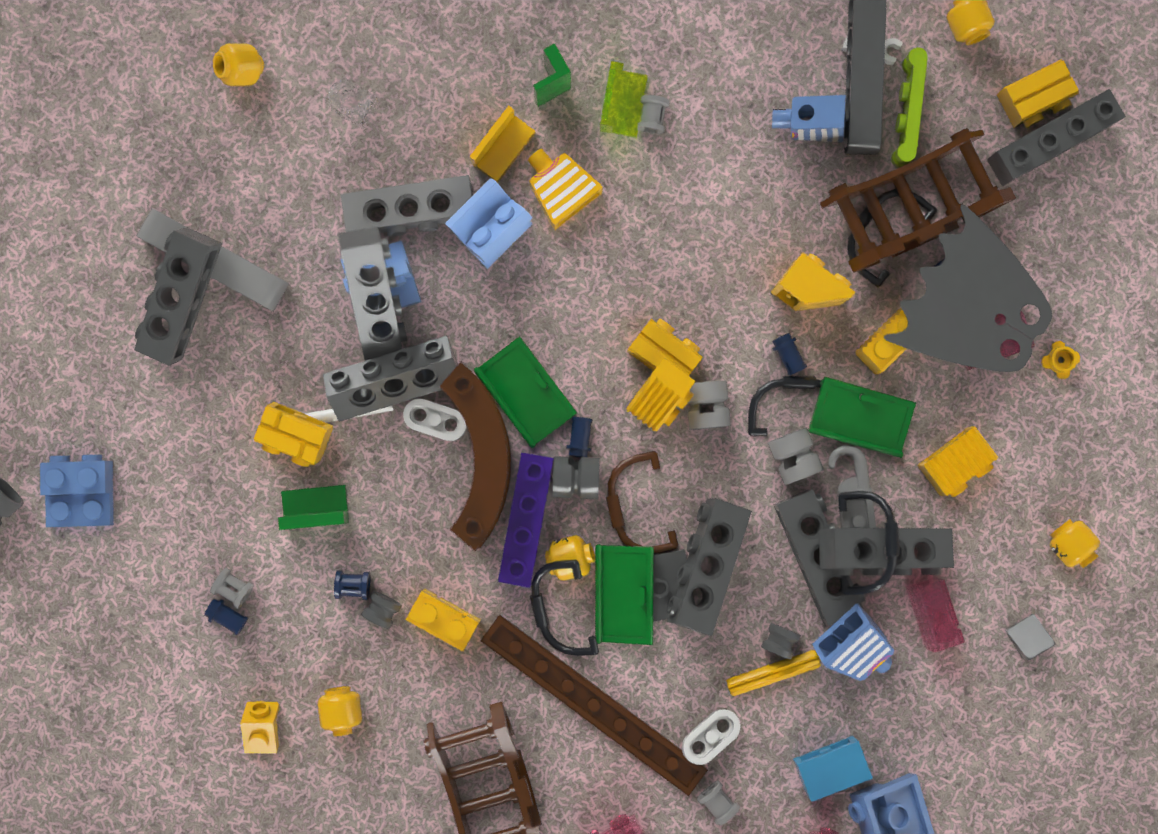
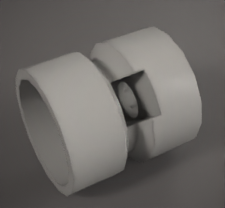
(709, 393)
(799, 467)

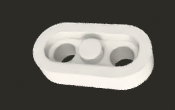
(435, 419)
(710, 737)

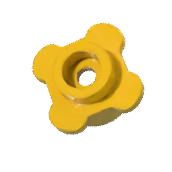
(1069, 356)

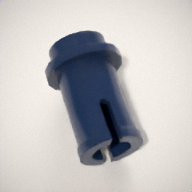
(789, 353)
(580, 437)
(225, 616)

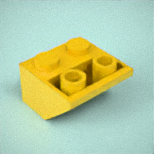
(811, 286)

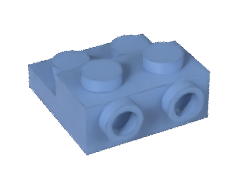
(77, 491)
(891, 808)

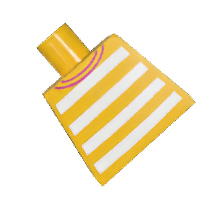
(561, 186)

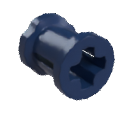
(352, 585)

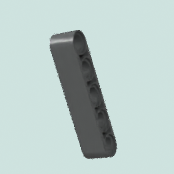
(864, 76)

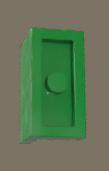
(558, 80)
(314, 507)

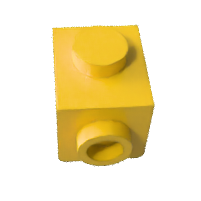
(260, 727)

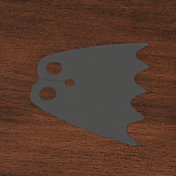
(965, 295)

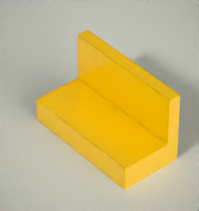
(501, 145)

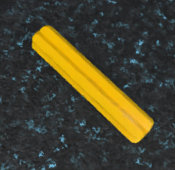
(773, 673)

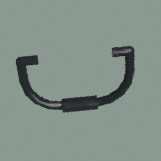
(865, 218)
(786, 382)
(891, 542)
(540, 612)

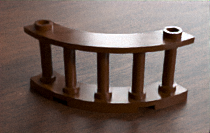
(923, 230)
(490, 453)
(519, 791)

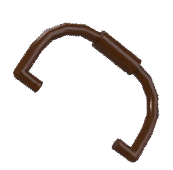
(615, 508)

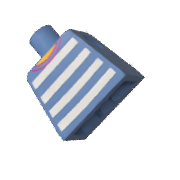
(825, 114)
(855, 646)

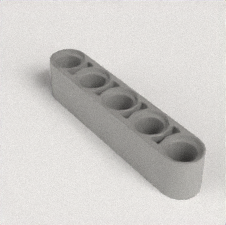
(229, 268)

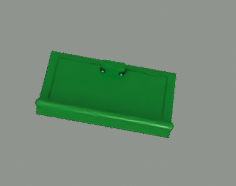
(521, 392)
(872, 423)
(620, 595)

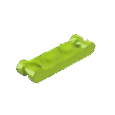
(911, 94)

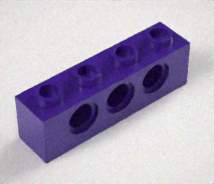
(525, 520)

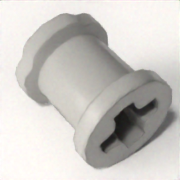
(653, 114)
(226, 578)
(718, 803)

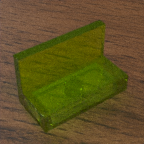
(622, 101)

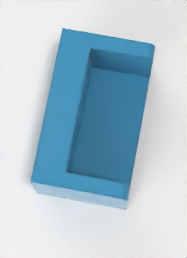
(832, 768)

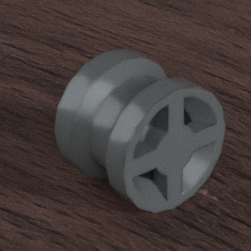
(381, 610)
(780, 641)

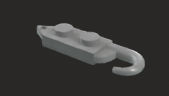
(859, 511)

